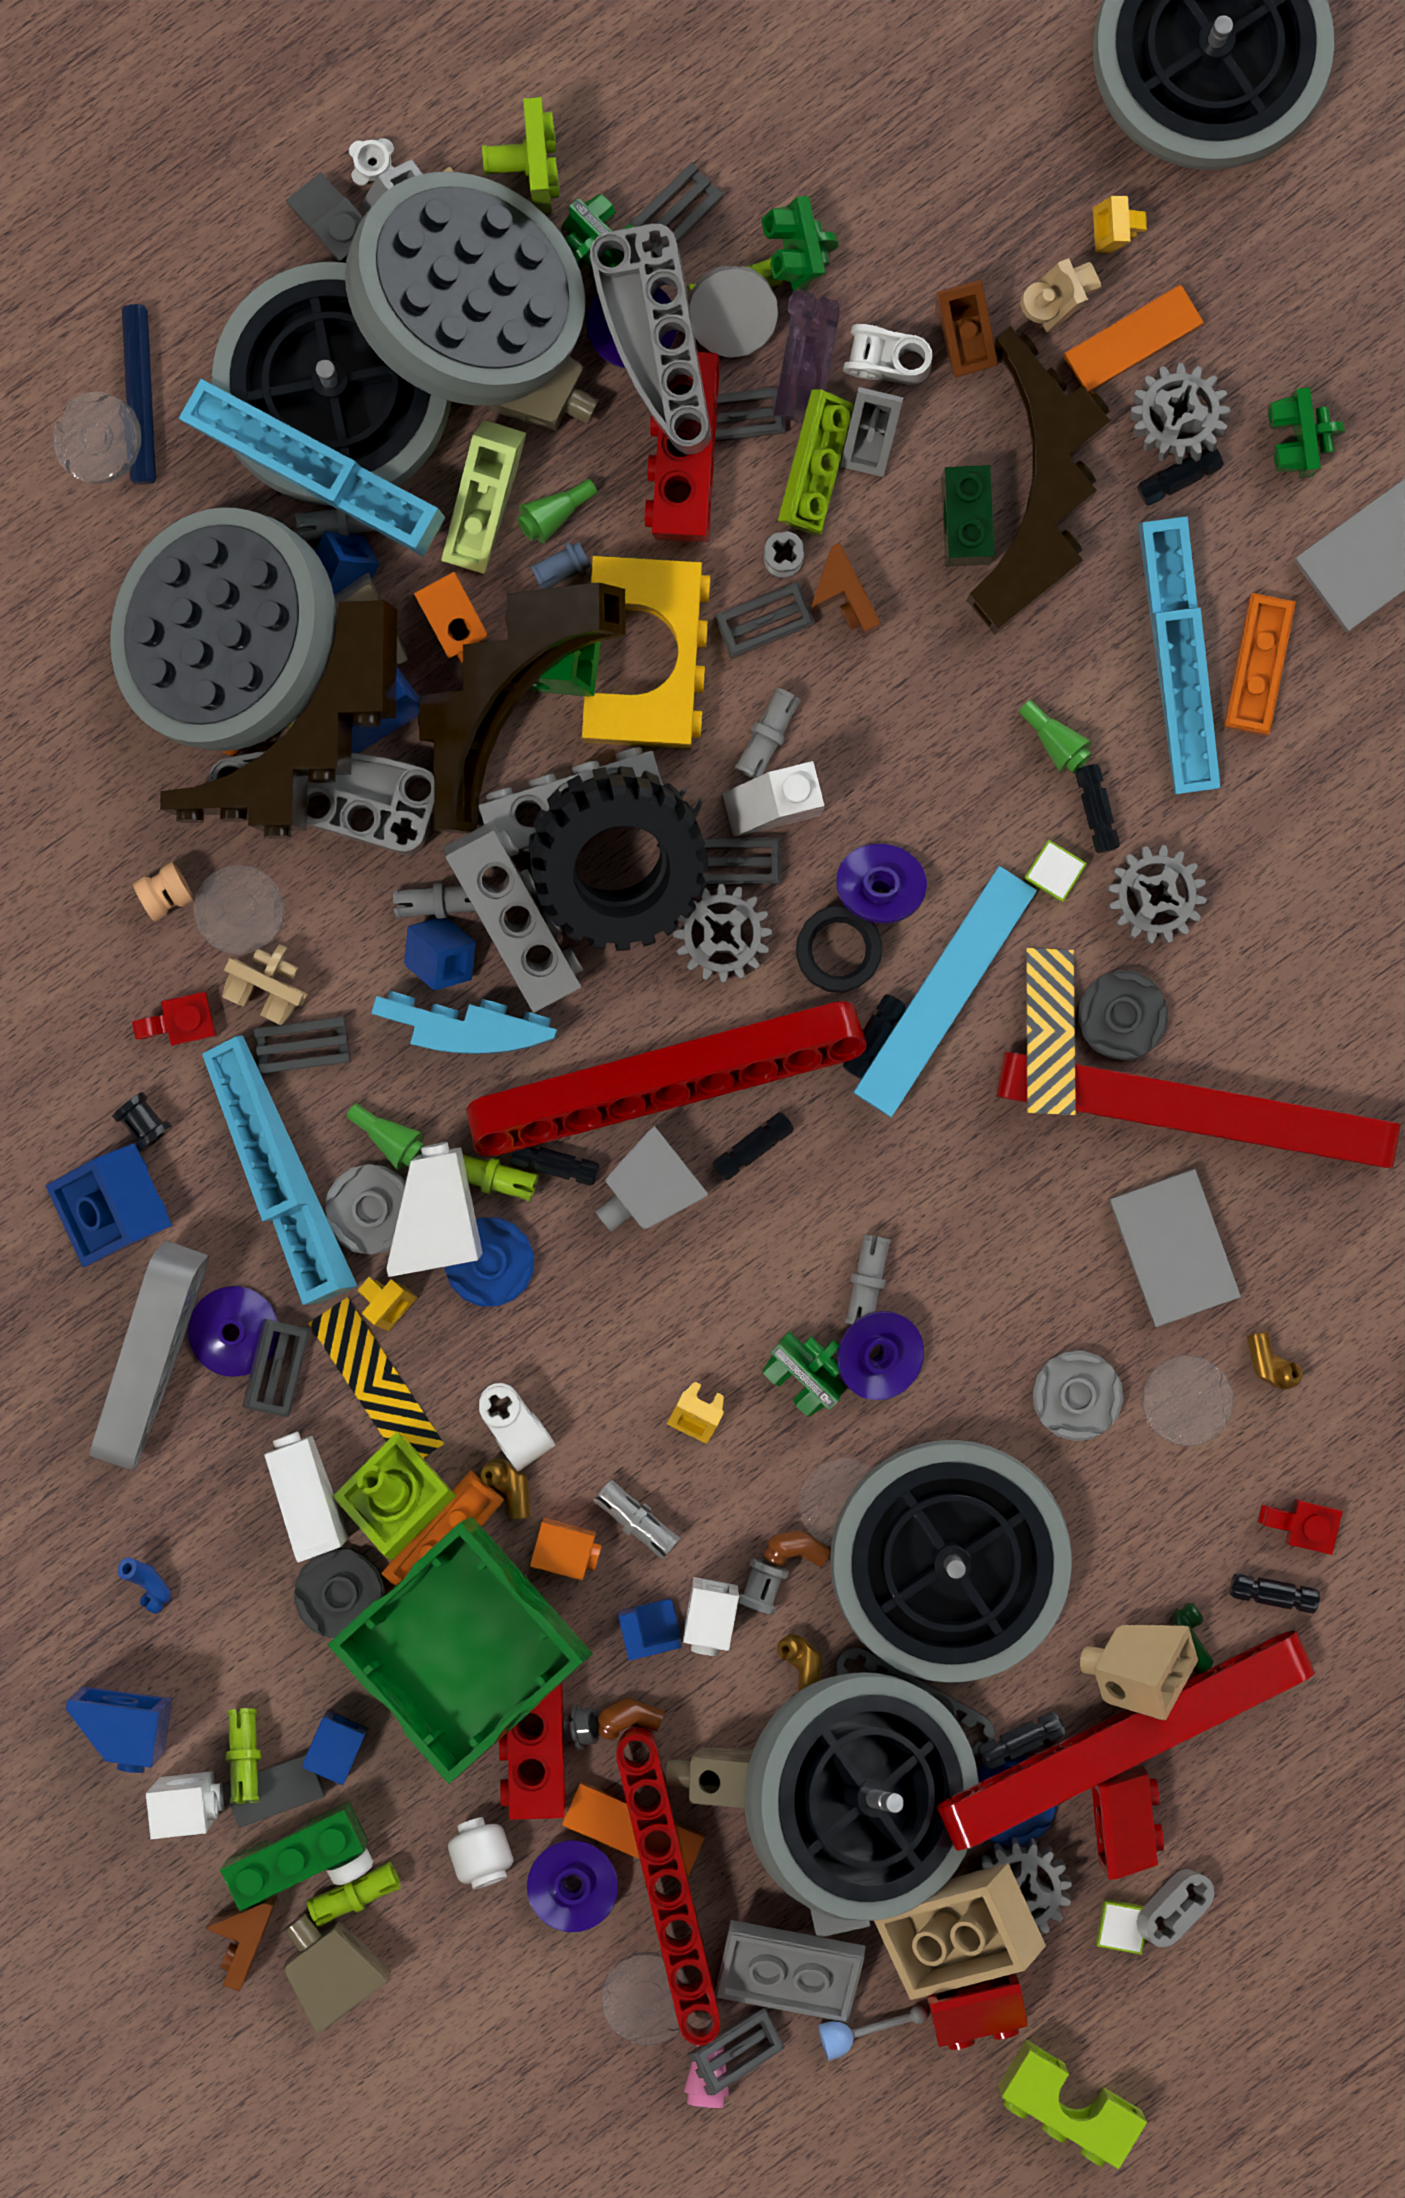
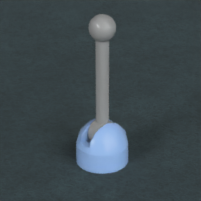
(838, 2037)

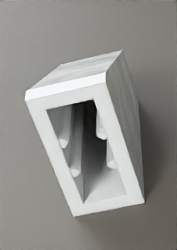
(774, 800)
(435, 1214)
(305, 1497)

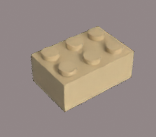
(963, 1934)

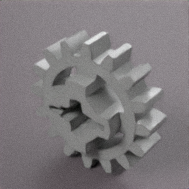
(1165, 404)
(1166, 877)
(736, 918)
(1039, 1893)

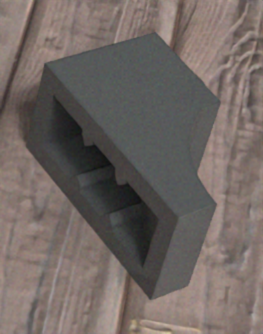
(326, 216)

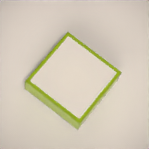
(1055, 871)
(1119, 1927)

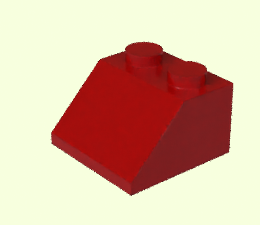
(1125, 1823)
(978, 2011)

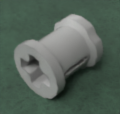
(781, 541)
(762, 1586)

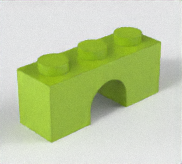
(1102, 2129)

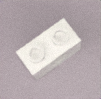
(710, 1616)
(183, 1804)

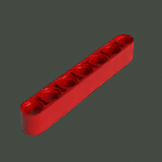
(672, 1907)

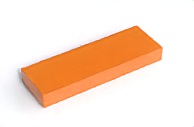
(1133, 339)
(1259, 664)
(471, 1500)
(608, 1821)

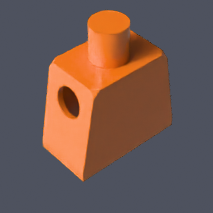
(442, 604)

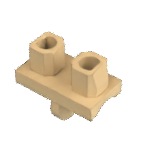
(1059, 293)
(244, 979)

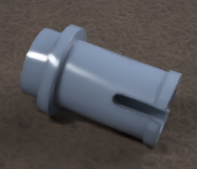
(561, 566)

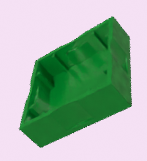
(460, 1649)

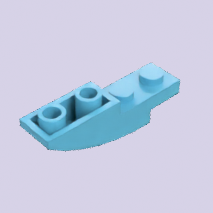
(482, 1032)

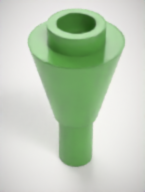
(545, 515)
(1063, 744)
(394, 1140)

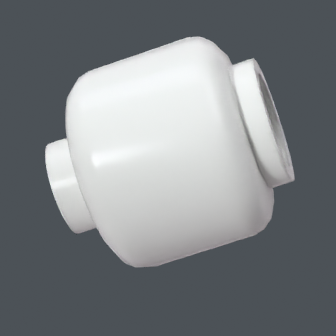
(480, 1853)

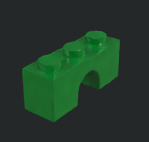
(295, 1857)

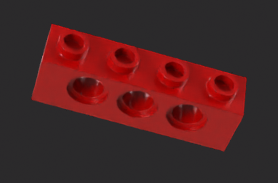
(692, 517)
(543, 1796)

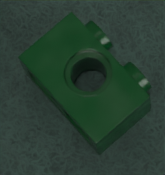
(967, 515)

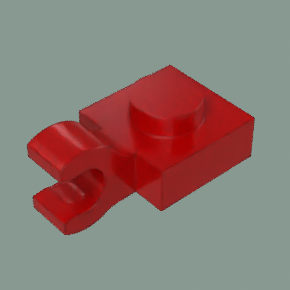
(184, 1020)
(1308, 1525)

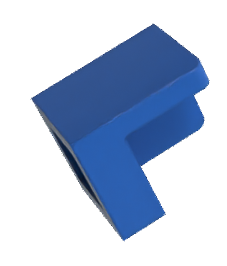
(346, 558)
(439, 953)
(650, 1629)
(335, 1747)

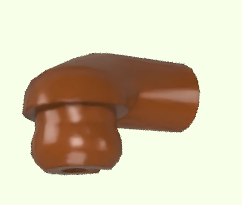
(793, 1544)
(626, 1713)

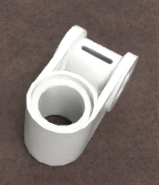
(884, 355)
(519, 1431)

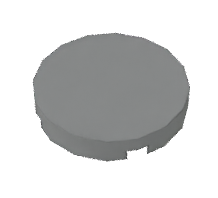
(733, 311)
(365, 1208)
(1077, 1395)

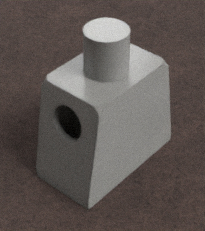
(649, 1185)

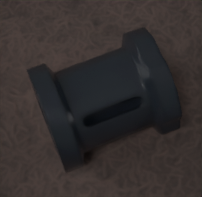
(142, 1121)

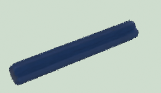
(139, 388)

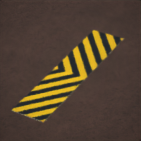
(1050, 1031)
(373, 1377)

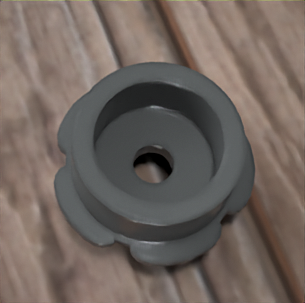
(581, 1726)

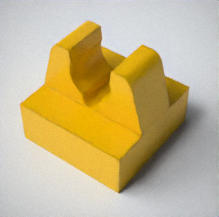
(1116, 224)
(386, 1302)
(696, 1416)

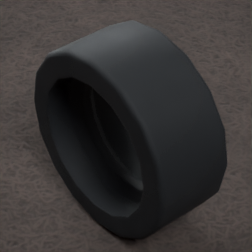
(811, 970)

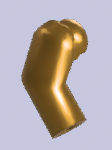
(1270, 1366)
(512, 1483)
(802, 1657)

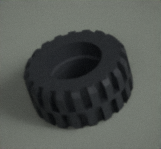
(627, 913)

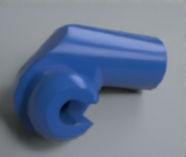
(146, 1576)

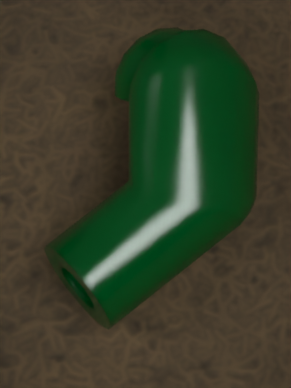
(1191, 1617)

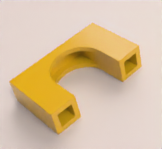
(666, 714)

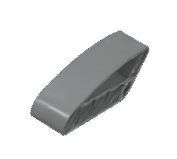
(641, 322)
(373, 785)
(148, 1353)

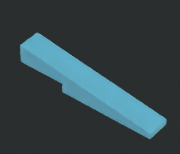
(313, 467)
(1180, 654)
(944, 992)
(277, 1174)

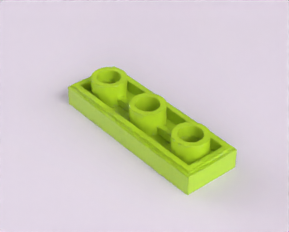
(816, 462)

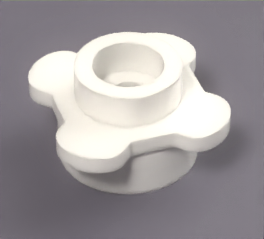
(363, 152)

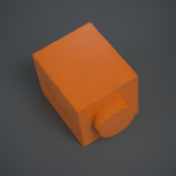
(565, 1549)

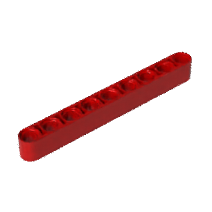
(665, 1078)
(1218, 1113)
(1123, 1742)

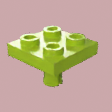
(530, 155)
(394, 1496)

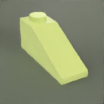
(483, 495)

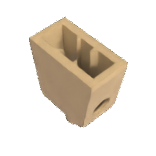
(1142, 1667)

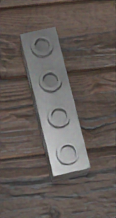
(504, 805)
(538, 982)

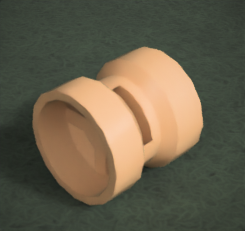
(153, 895)

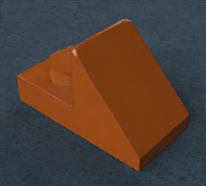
(966, 328)
(842, 582)
(247, 1929)

